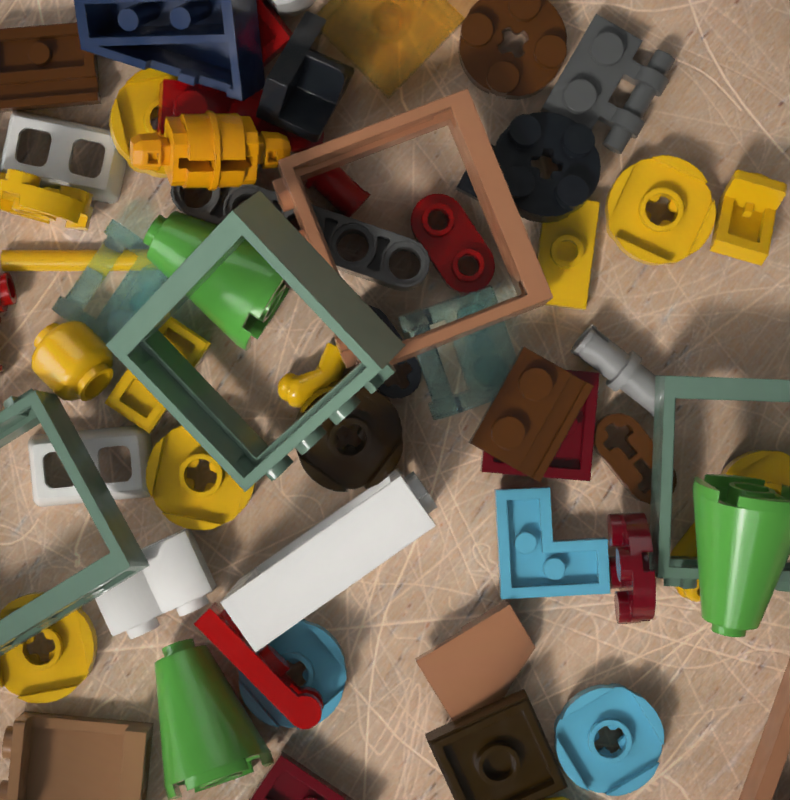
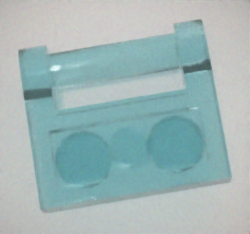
(130, 295)
(481, 355)

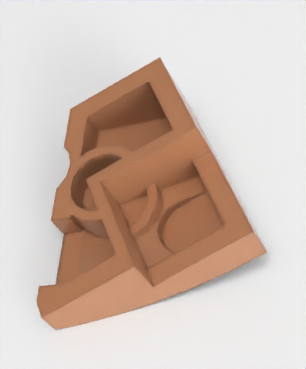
(478, 661)

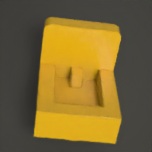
(747, 216)

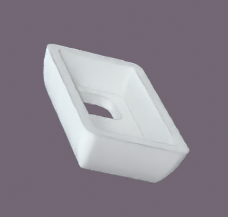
(57, 168)
(132, 437)

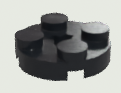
(569, 147)

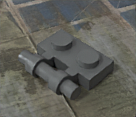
(593, 75)

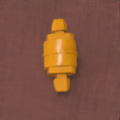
(209, 150)

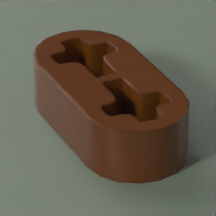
(617, 460)

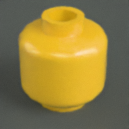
(72, 361)

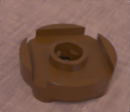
(504, 73)

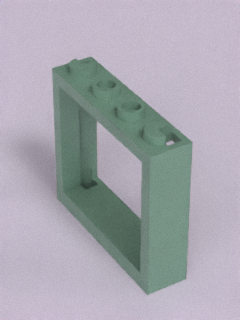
(196, 402)
(125, 553)
(683, 570)

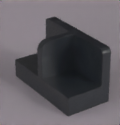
(304, 83)

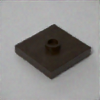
(497, 753)

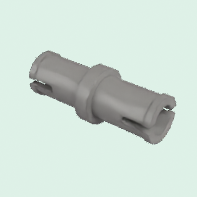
(620, 368)

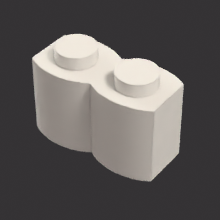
(174, 580)

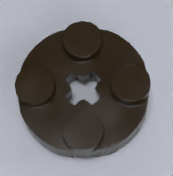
(359, 465)

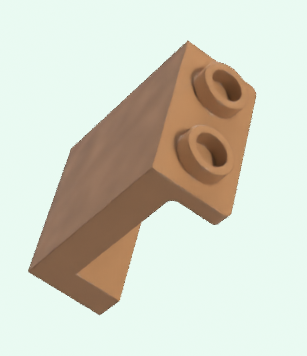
(76, 758)

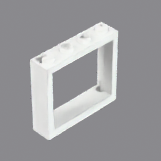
(329, 558)

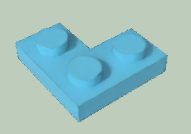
(535, 563)

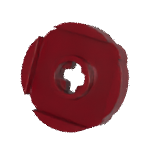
(631, 567)

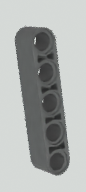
(381, 242)

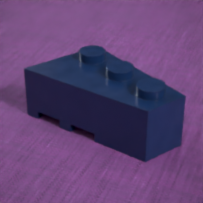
(192, 39)

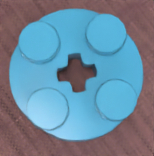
(323, 671)
(639, 745)

